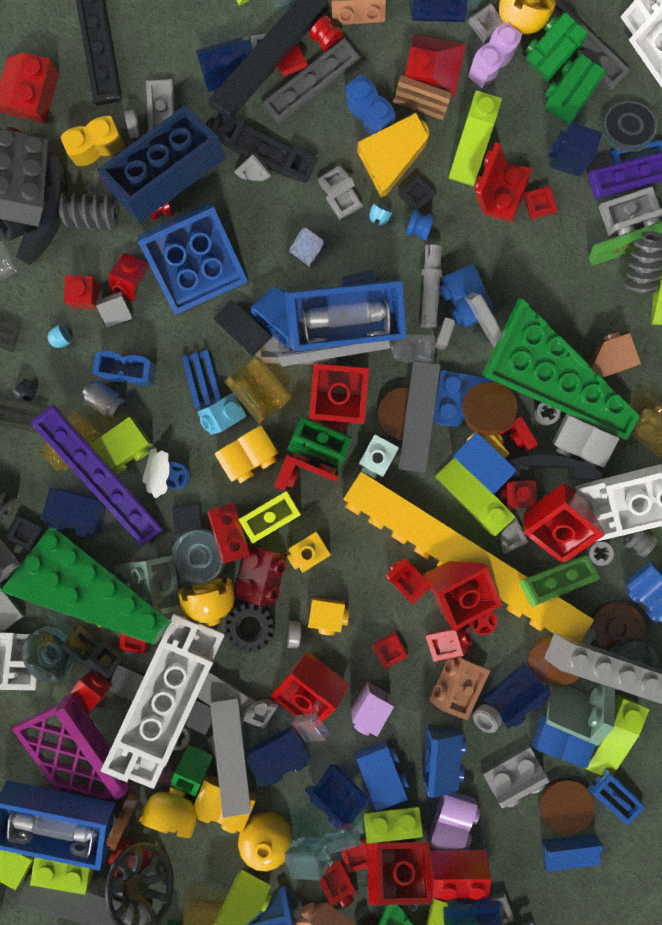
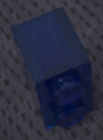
(574, 149)
(73, 511)
(278, 756)

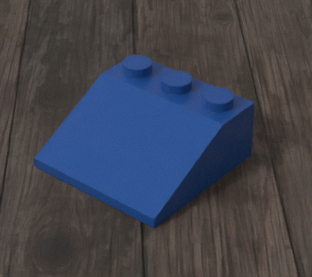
(192, 258)

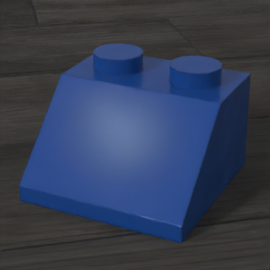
(442, 760)

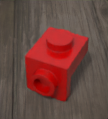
(127, 275)
(408, 580)

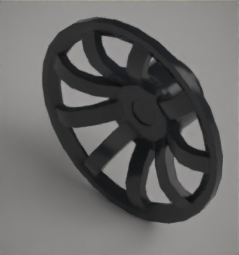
(132, 885)

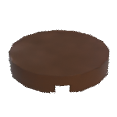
(489, 408)
(392, 412)
(609, 625)
(543, 669)
(566, 806)
(123, 821)

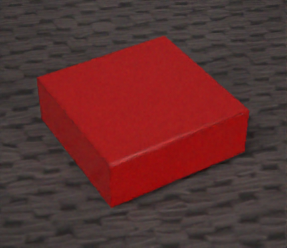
(540, 202)
(389, 650)
(355, 857)

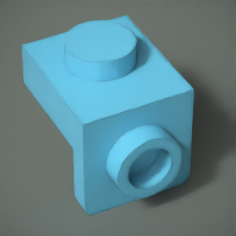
(221, 414)

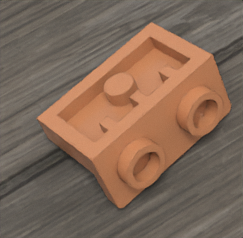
(357, 11)
(459, 687)

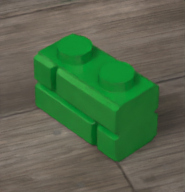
(555, 47)
(574, 89)
(319, 443)

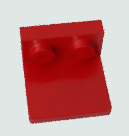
(501, 185)
(288, 475)

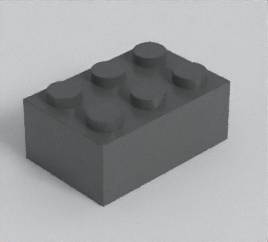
(22, 176)

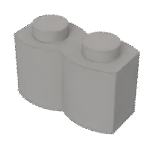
(584, 441)

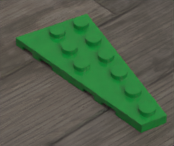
(549, 370)
(76, 584)

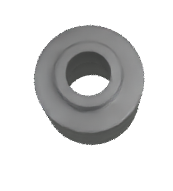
(103, 398)

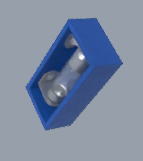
(345, 314)
(55, 825)

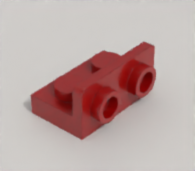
(228, 533)

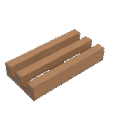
(420, 101)

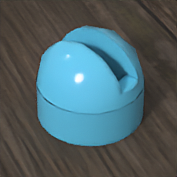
(381, 213)
(59, 337)

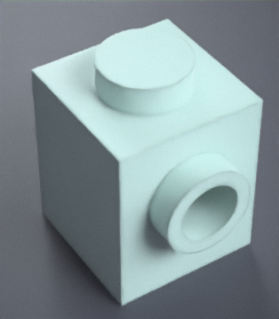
(377, 457)

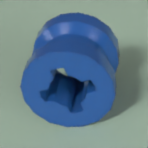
(420, 224)
(172, 481)

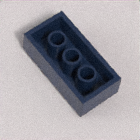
(162, 163)

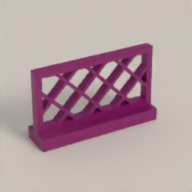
(90, 745)

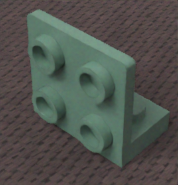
(153, 581)
(582, 714)

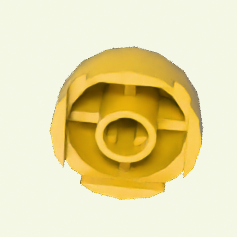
(526, 15)
(207, 601)
(170, 813)
(265, 841)

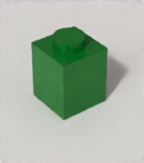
(191, 770)

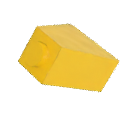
(393, 151)

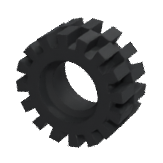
(238, 638)

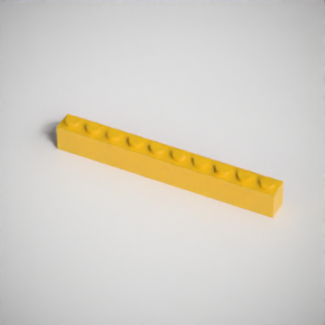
(447, 545)

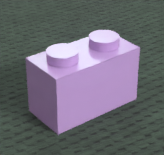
(371, 709)

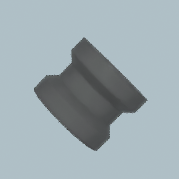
(641, 542)

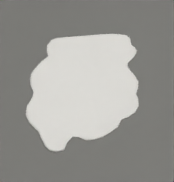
(156, 472)

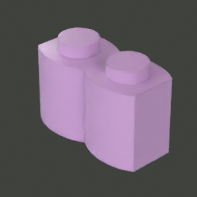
(494, 55)
(453, 822)

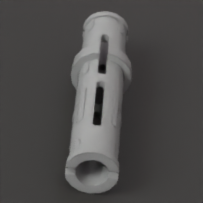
(430, 295)

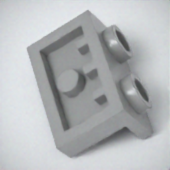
(515, 777)

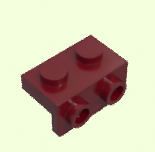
(261, 576)

